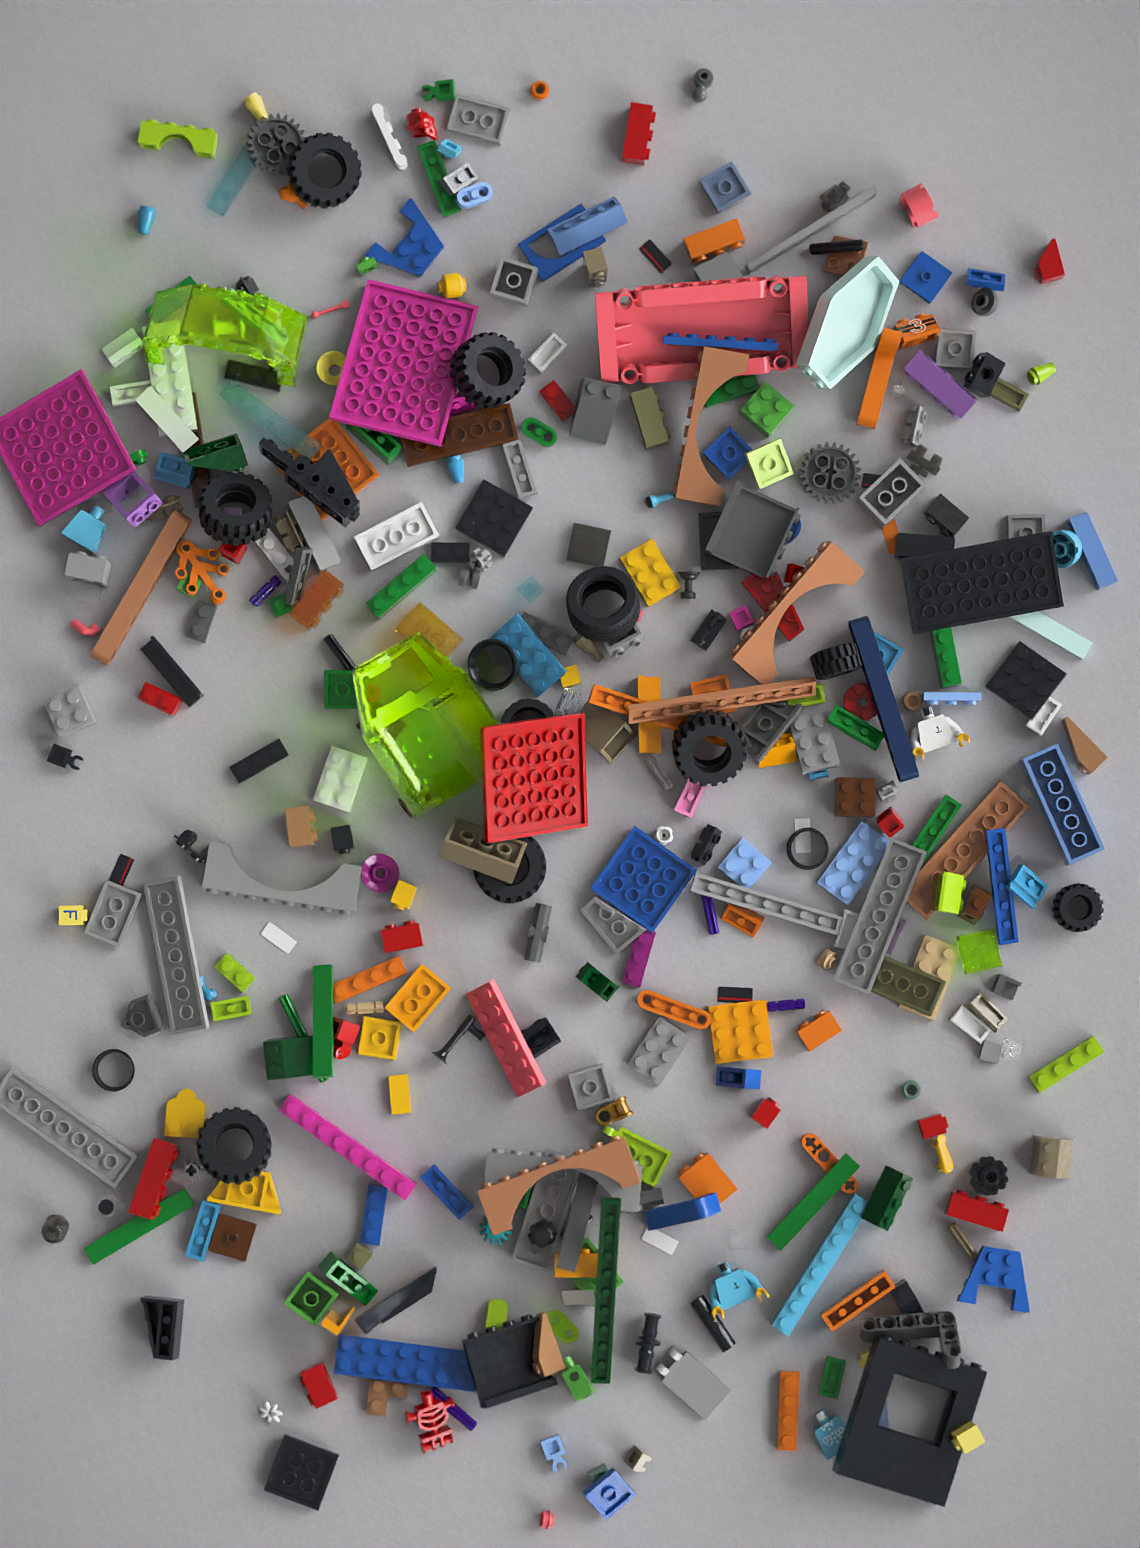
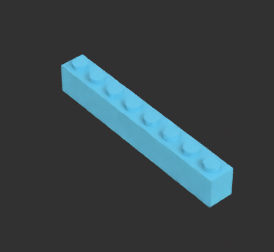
(819, 1265)

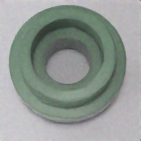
(915, 1085)

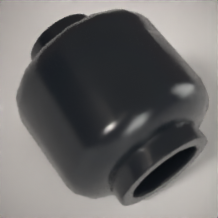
(542, 1233)

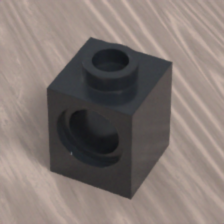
(342, 839)

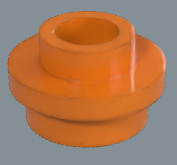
(536, 85)

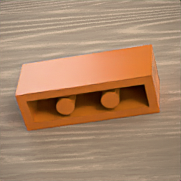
(714, 241)

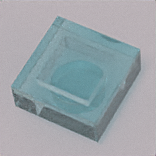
(530, 589)

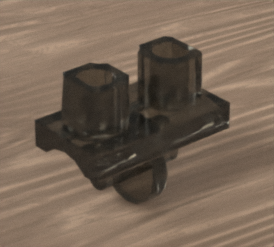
(834, 196)
(917, 457)

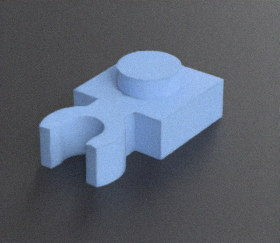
(554, 1449)

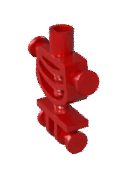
(432, 1415)

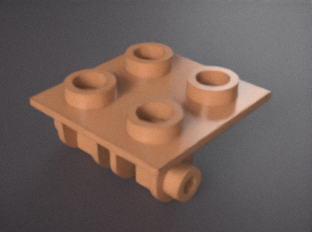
(842, 262)

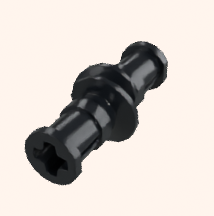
(648, 1343)

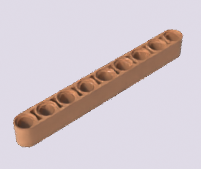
(141, 588)

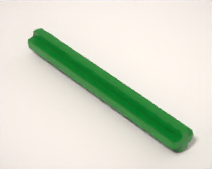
(294, 1019)

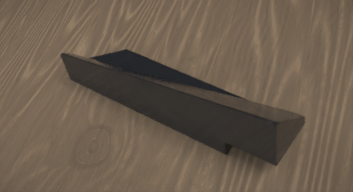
(397, 1301)

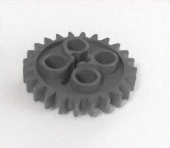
(262, 151)
(846, 475)

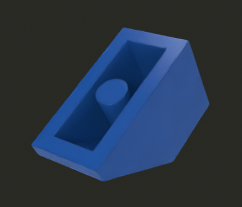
(738, 1077)

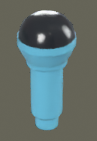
(652, 501)

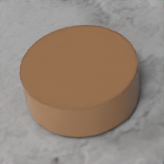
(912, 701)

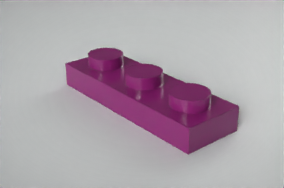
(638, 958)

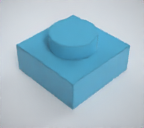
(449, 149)

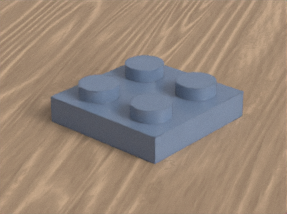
(725, 187)

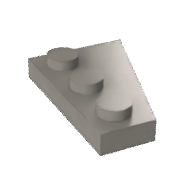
(611, 925)

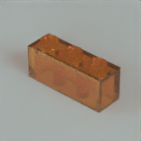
(317, 600)

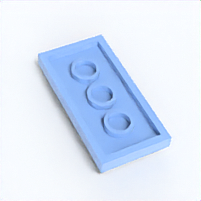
(854, 863)

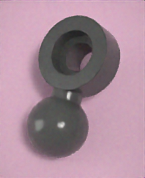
(699, 94)

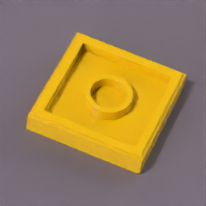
(379, 1038)

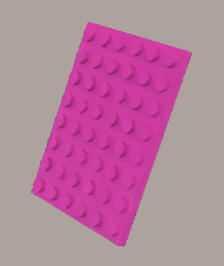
(401, 361)

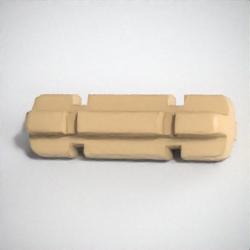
(365, 1008)

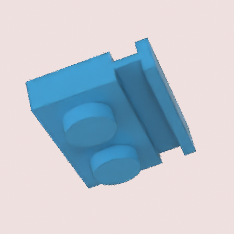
(174, 470)
(1027, 886)

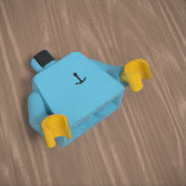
(733, 1288)

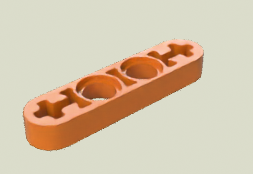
(831, 1161)

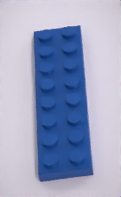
(403, 1363)

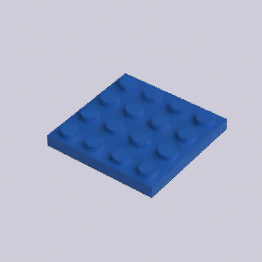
(643, 879)

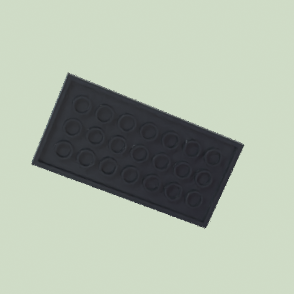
(982, 582)

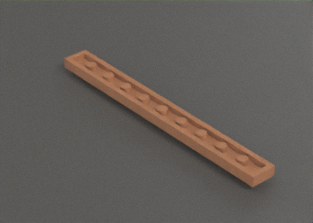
(721, 700)

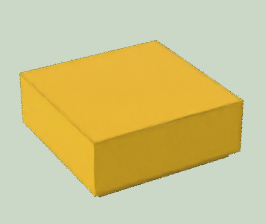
(571, 677)

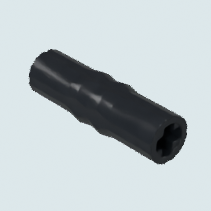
(715, 1328)

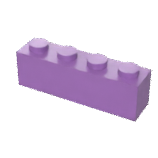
(940, 384)

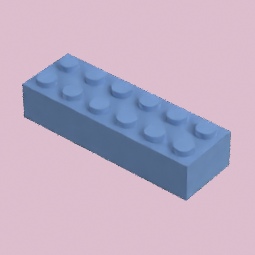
(1061, 804)

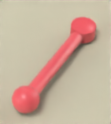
(345, 304)

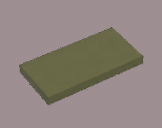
(908, 986)

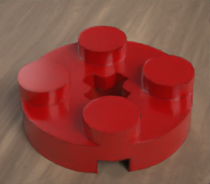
(852, 705)

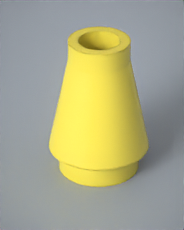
(255, 106)

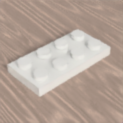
(396, 536)

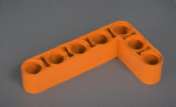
(878, 377)

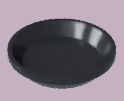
(492, 664)

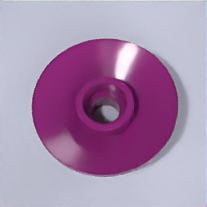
(389, 870)

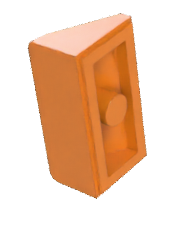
(742, 919)

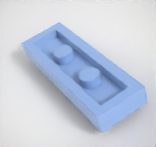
(950, 698)

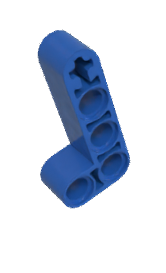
(682, 1212)

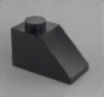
(905, 1298)

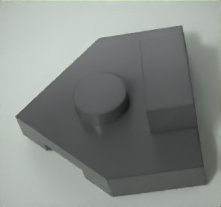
(143, 1016)

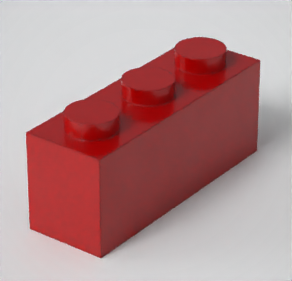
(638, 133)
(977, 1210)

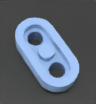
(472, 195)

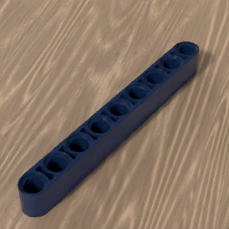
(883, 699)

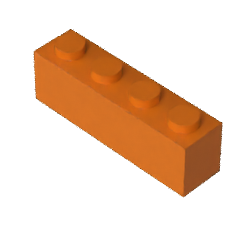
(857, 1300)

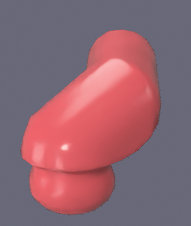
(83, 629)

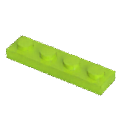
(1066, 1064)

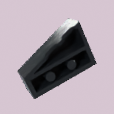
(164, 1323)

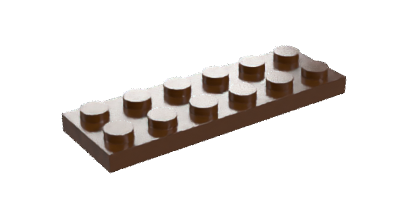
(465, 435)

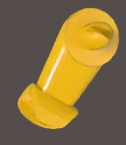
(945, 1161)

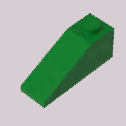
(347, 1278)

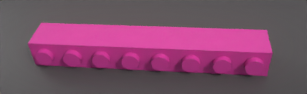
(347, 1146)

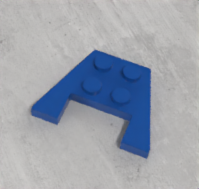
(416, 249)
(998, 1269)

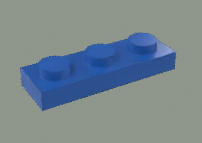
(446, 1191)
(373, 1215)

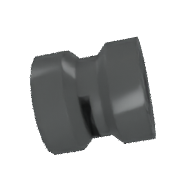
(466, 574)

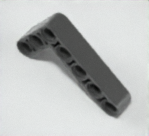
(914, 1326)

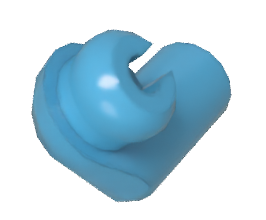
(207, 993)

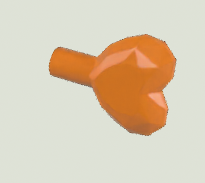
(286, 193)

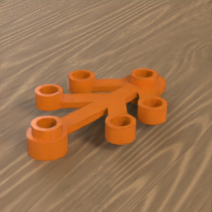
(200, 568)

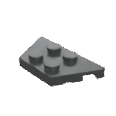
(767, 725)

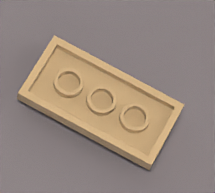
(937, 960)

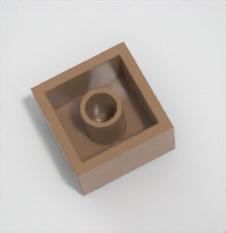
(300, 827)

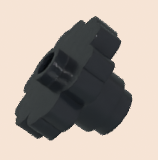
(998, 1178)

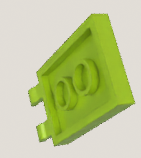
(650, 1155)

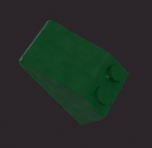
(218, 454)
(288, 1057)

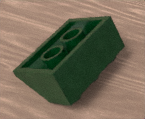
(886, 1198)

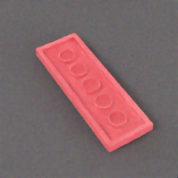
(505, 1038)

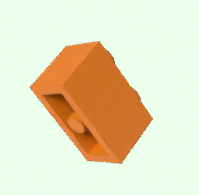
(818, 1030)

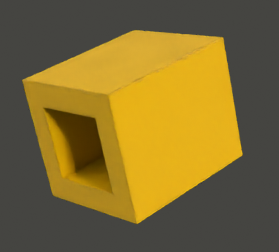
(403, 895)

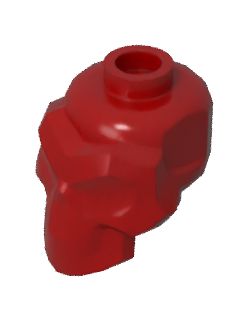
(421, 124)

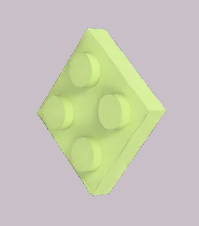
(769, 463)

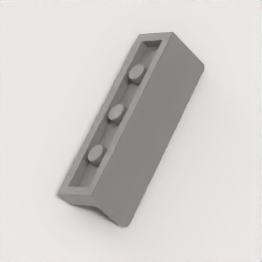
(314, 533)

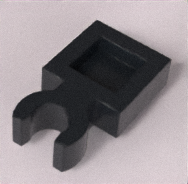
(62, 756)

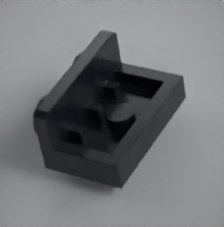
(540, 1037)

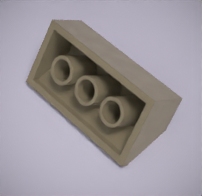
(466, 847)

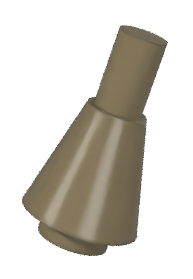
(588, 646)

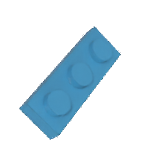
(203, 1230)

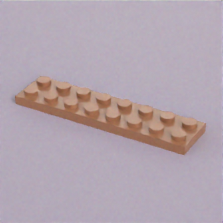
(966, 845)

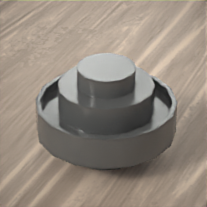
(984, 302)

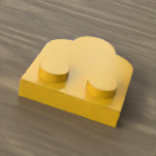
(184, 1115)

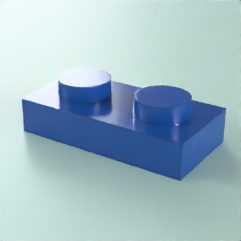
(985, 279)

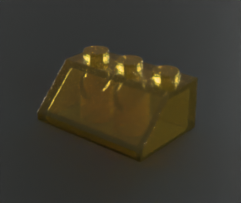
(431, 627)

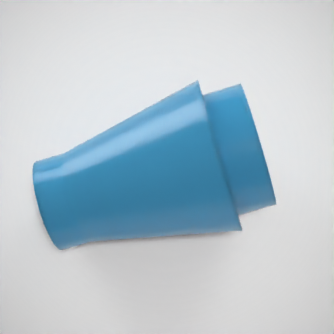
(145, 219)
(456, 468)

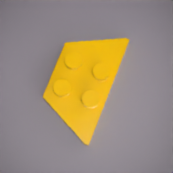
(255, 1195)

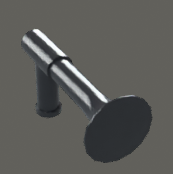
(466, 1025)

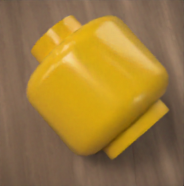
(452, 285)

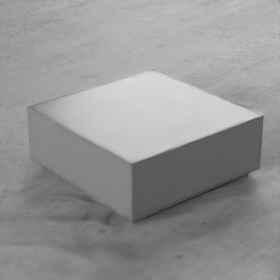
(990, 1052)

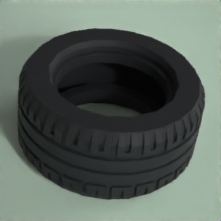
(603, 579)

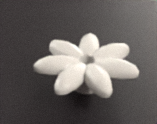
(270, 1411)

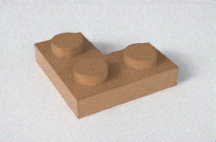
(380, 1391)

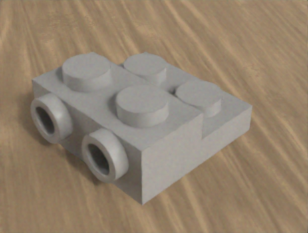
(618, 646)

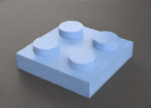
(744, 864)

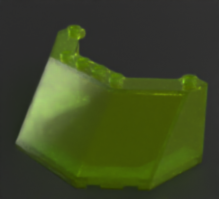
(227, 323)

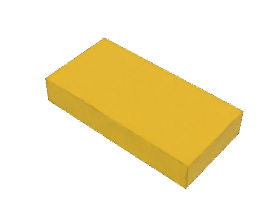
(399, 1094)

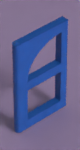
(550, 267)

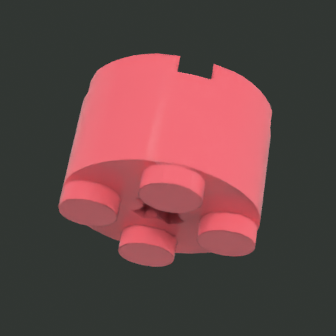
(918, 205)

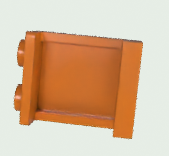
(706, 1178)

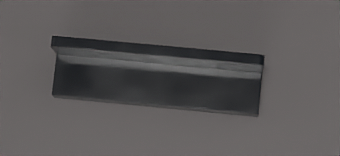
(172, 672)

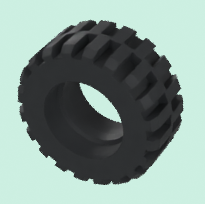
(338, 149)
(507, 361)
(235, 488)
(712, 770)
(527, 886)
(219, 1124)

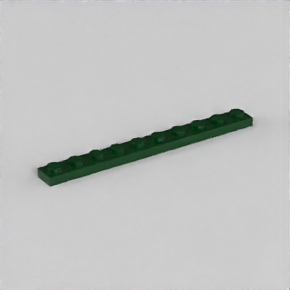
(605, 1290)

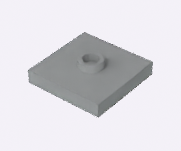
(955, 348)
(590, 1087)

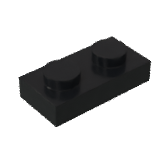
(450, 552)

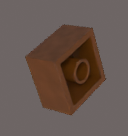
(855, 797)

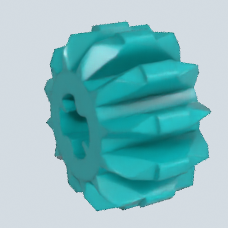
(490, 1235)

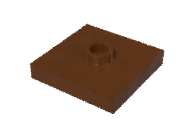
(232, 1237)

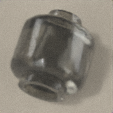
(55, 1228)

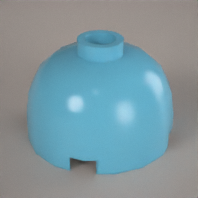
(1067, 548)

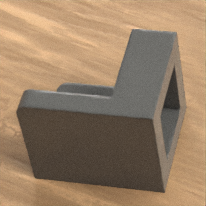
(1005, 986)

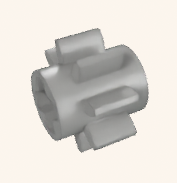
(480, 559)
(887, 790)
(195, 1166)

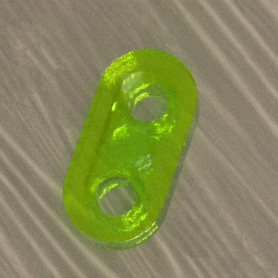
(562, 1325)

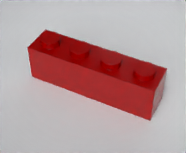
(154, 1179)

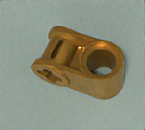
(615, 1111)

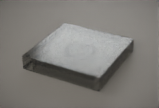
(588, 545)

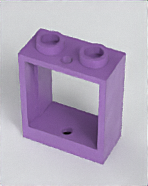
(123, 488)

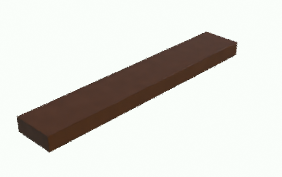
(201, 474)

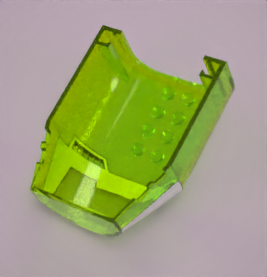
(421, 722)

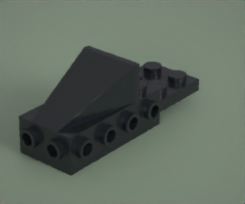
(321, 484)

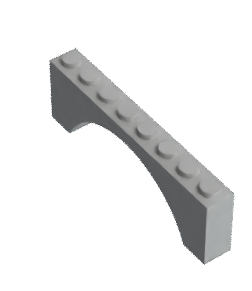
(226, 874)
(504, 1164)

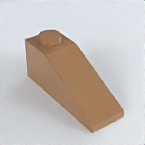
(1084, 751)
(545, 1349)

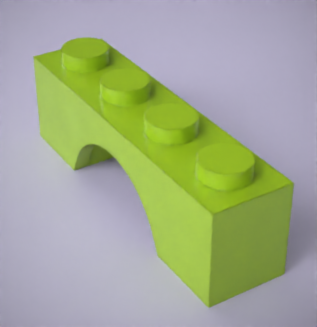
(155, 134)

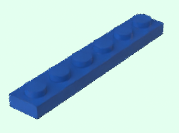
(712, 341)
(1000, 877)

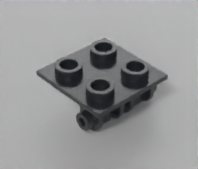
(186, 840)

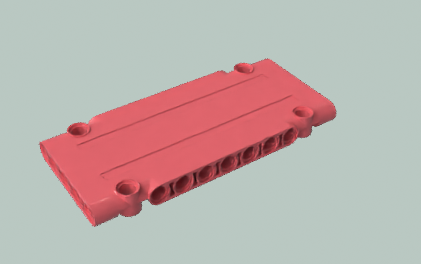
(736, 307)

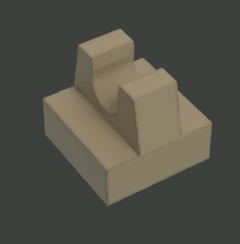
(637, 1458)

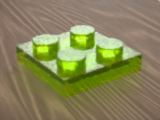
(979, 951)

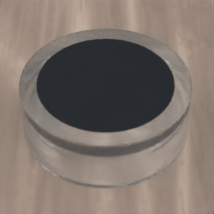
(106, 1206)

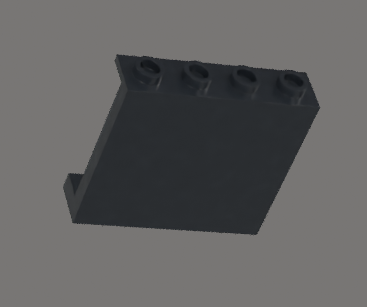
(503, 1362)

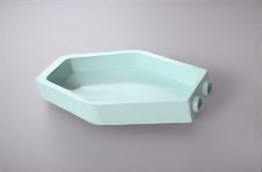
(847, 322)

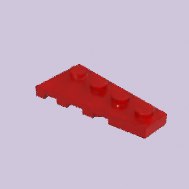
(764, 593)

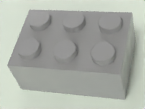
(891, 493)

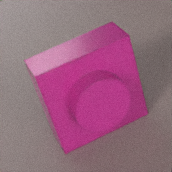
(741, 617)

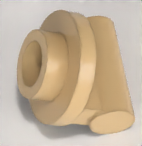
(827, 959)

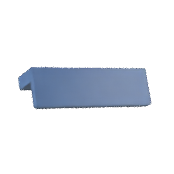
(587, 225)
(1092, 551)

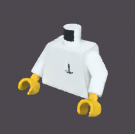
(934, 733)

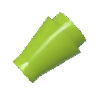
(1039, 373)

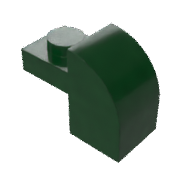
(596, 981)

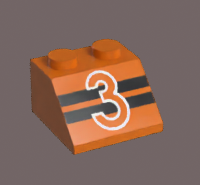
(917, 330)

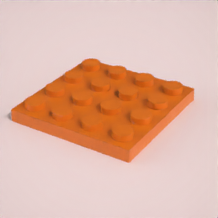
(351, 460)

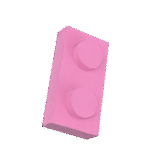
(689, 799)

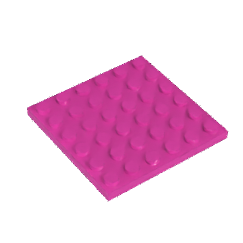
(62, 448)

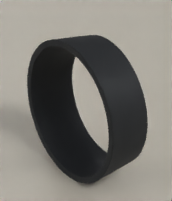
(789, 851)
(95, 1070)

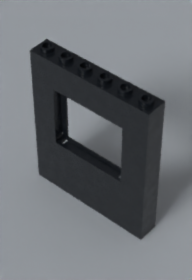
(896, 1458)

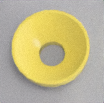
(325, 362)

